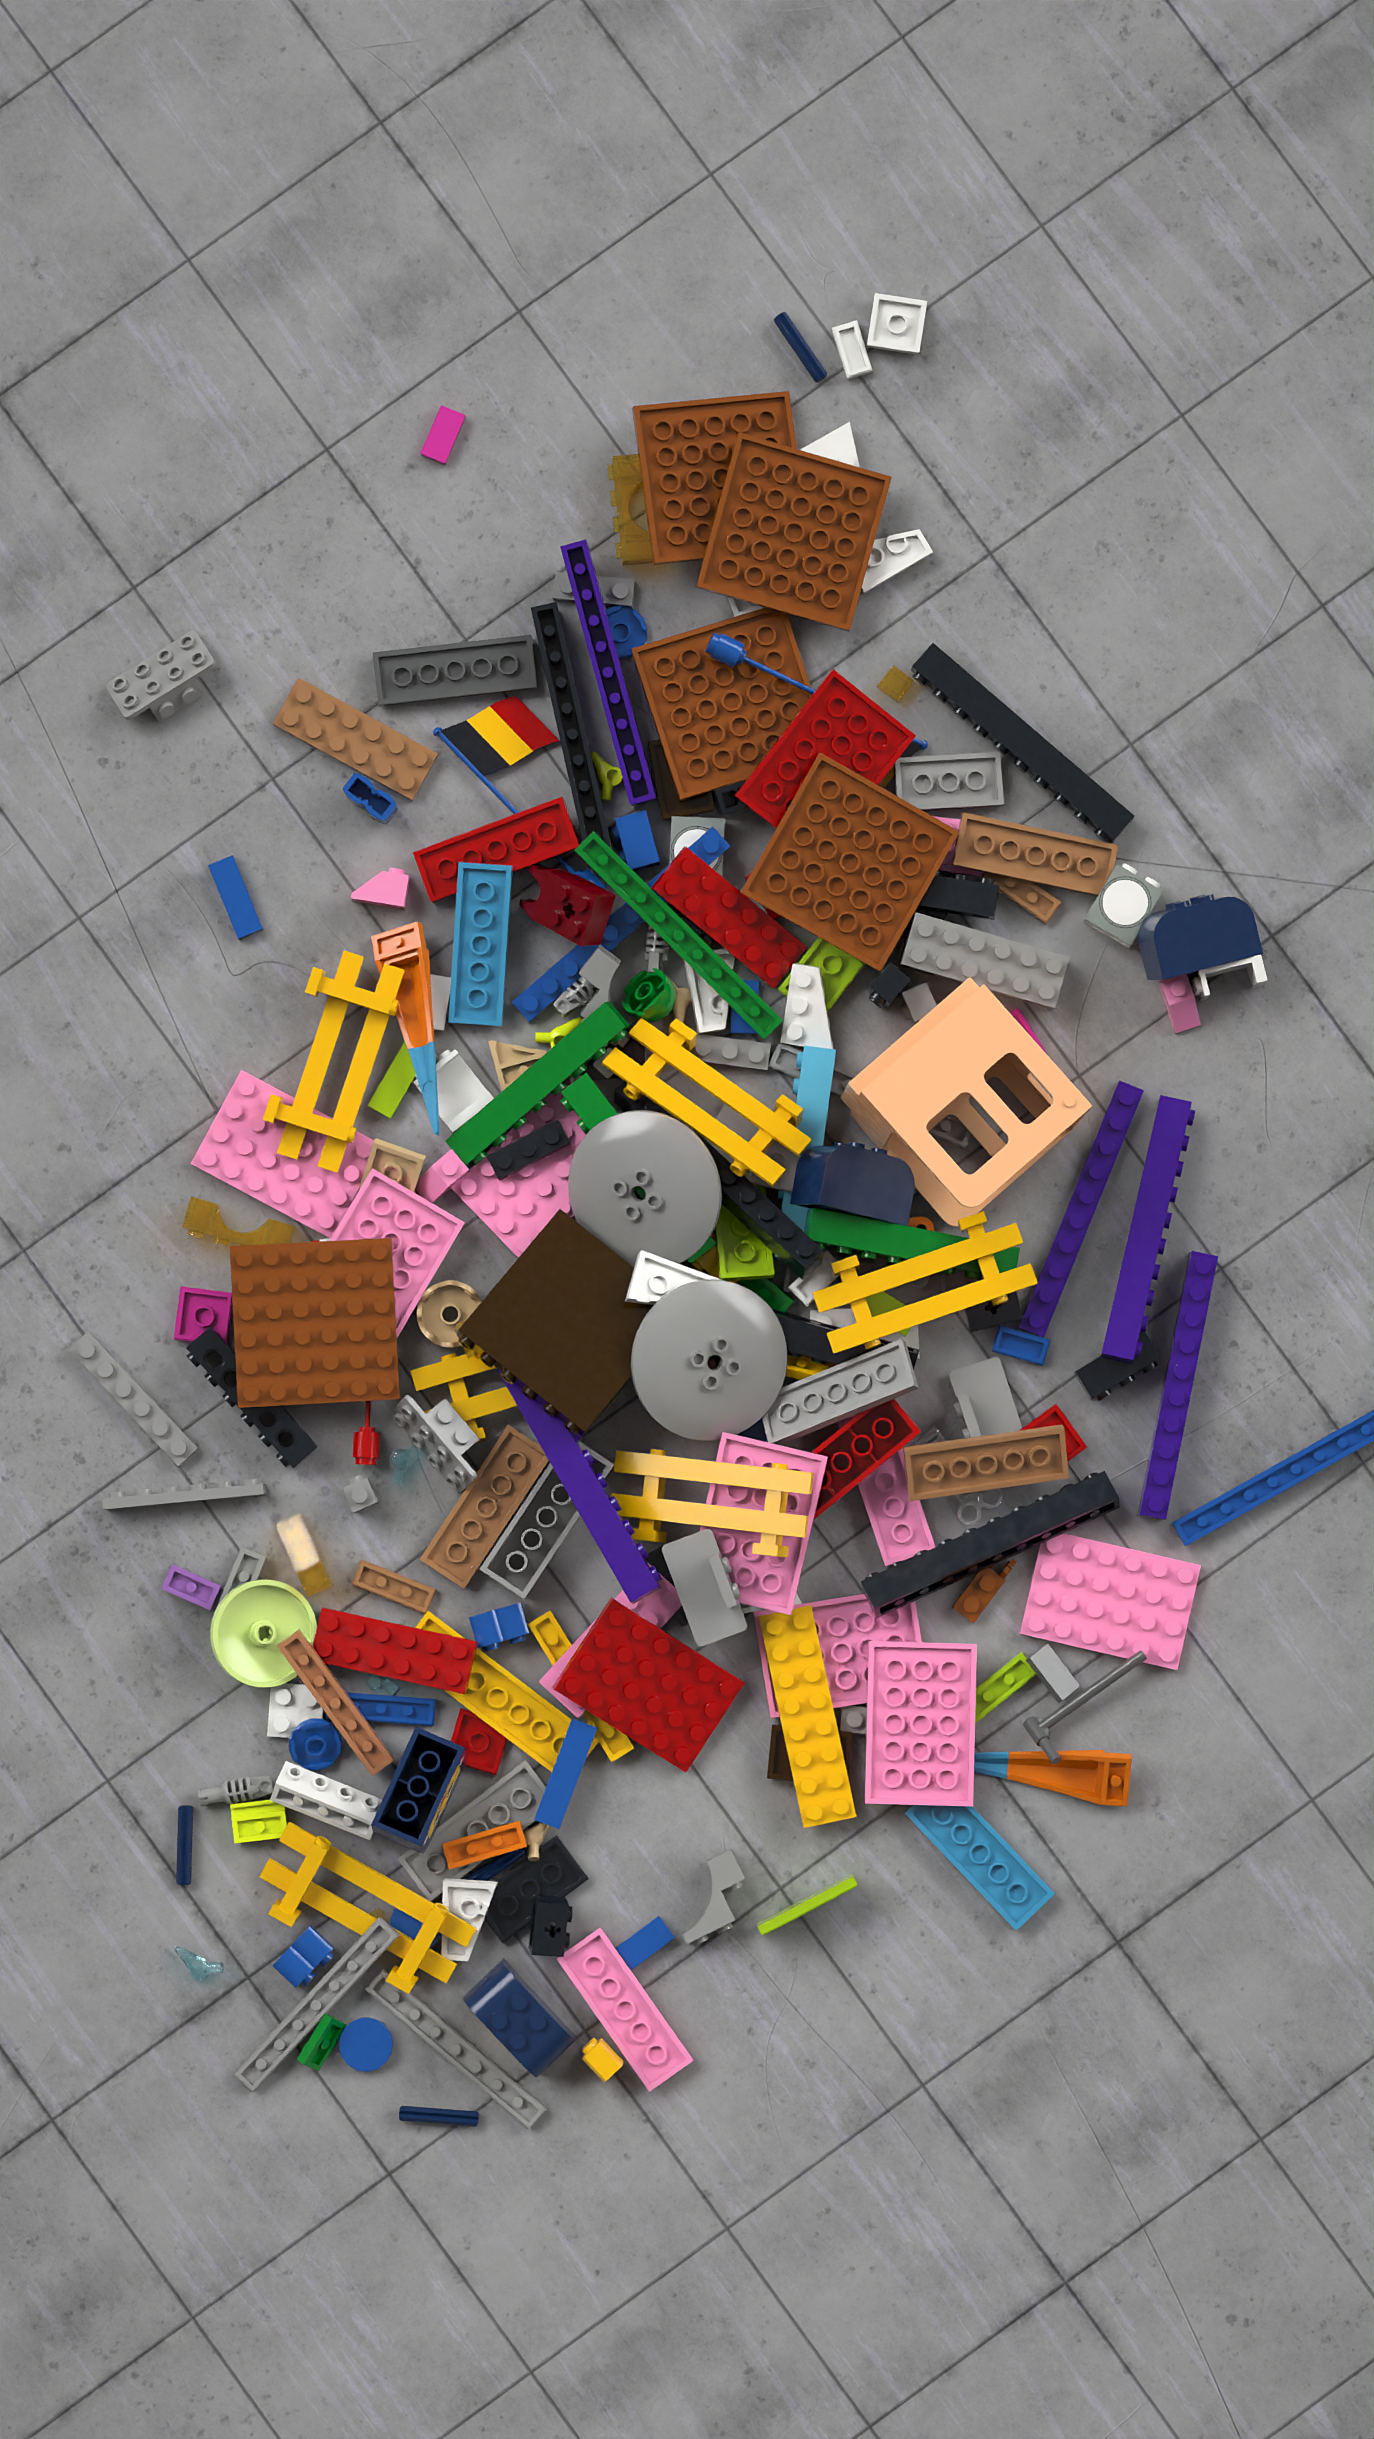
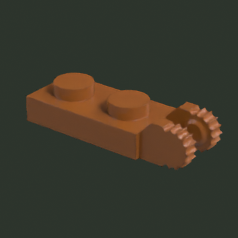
(981, 1591)

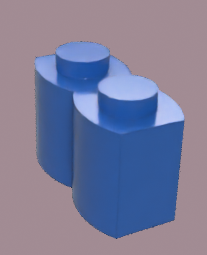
(364, 795)
(499, 1626)
(303, 1957)

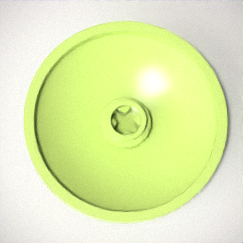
(252, 1624)

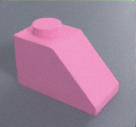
(385, 889)
(1180, 1002)
(441, 1177)

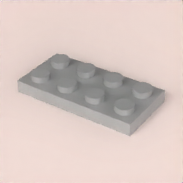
(950, 781)

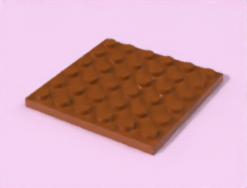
(686, 458)
(793, 531)
(719, 717)
(849, 862)
(314, 1322)

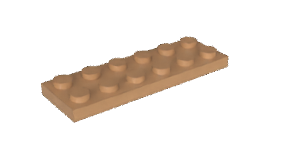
(355, 739)
(1033, 854)
(986, 1462)
(485, 1507)

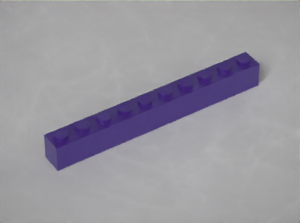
(608, 672)
(1146, 1230)
(1177, 1385)
(590, 1499)

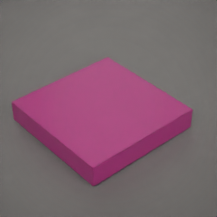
(200, 1310)

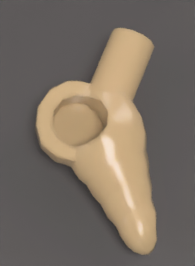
(682, 1001)
(534, 1837)

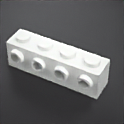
(326, 1800)

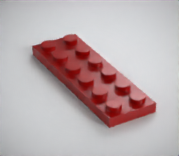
(512, 841)
(728, 917)
(394, 1650)

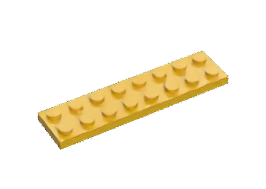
(509, 1704)
(807, 1717)

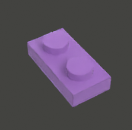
(191, 1587)

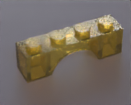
(634, 541)
(205, 1218)

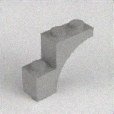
(598, 973)
(718, 1915)

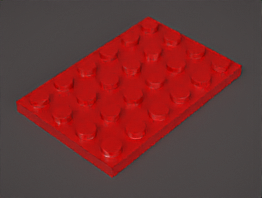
(832, 722)
(648, 1685)

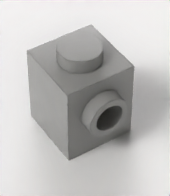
(917, 1002)
(360, 1493)

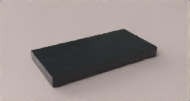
(552, 1875)

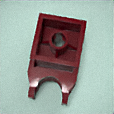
(569, 905)

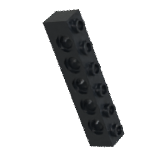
(302, 1443)

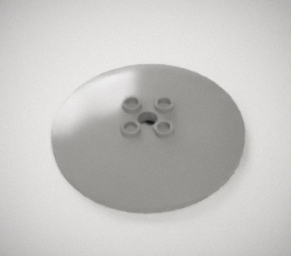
(668, 1164)
(674, 1351)

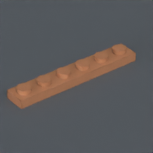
(335, 1702)

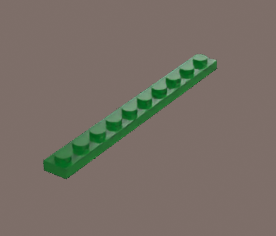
(678, 935)

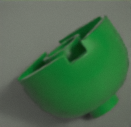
(649, 996)

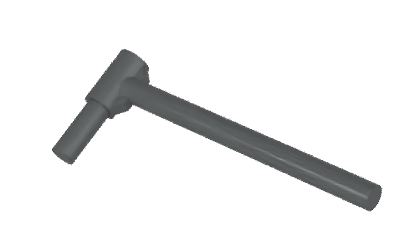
(1040, 1728)

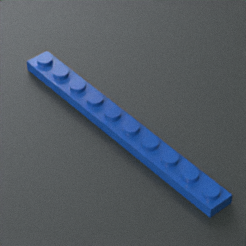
(619, 927)
(1276, 1479)

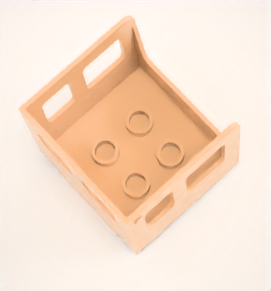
(934, 1074)

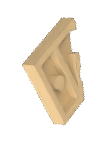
(512, 1060)

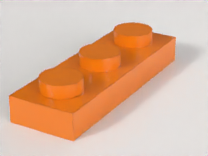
(484, 1845)

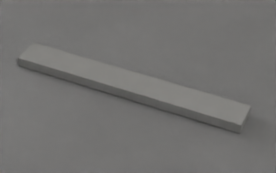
(785, 1060)
(316, 2004)
(457, 2050)

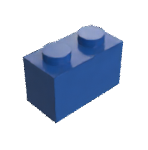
(636, 841)

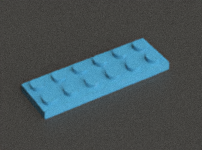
(480, 944)
(984, 1859)

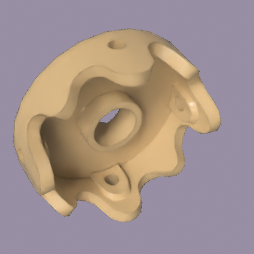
(435, 1300)

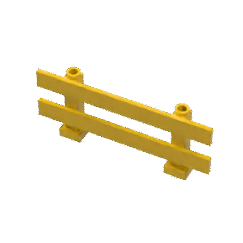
(340, 993)
(675, 1051)
(979, 1246)
(452, 1371)
(653, 1507)
(301, 1888)

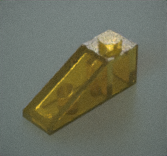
(304, 1555)

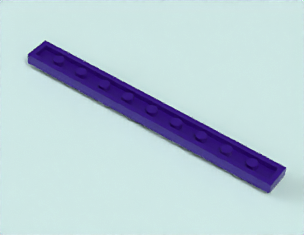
(1081, 1209)

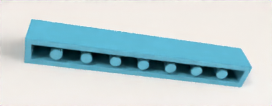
(813, 1096)

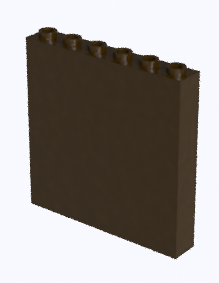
(561, 1324)

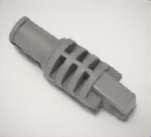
(656, 949)
(574, 997)
(237, 1790)

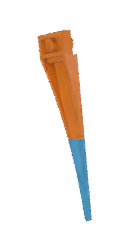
(407, 950)
(1080, 1773)

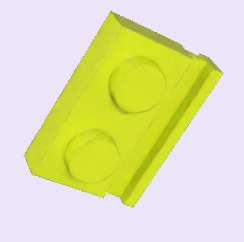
(257, 1820)

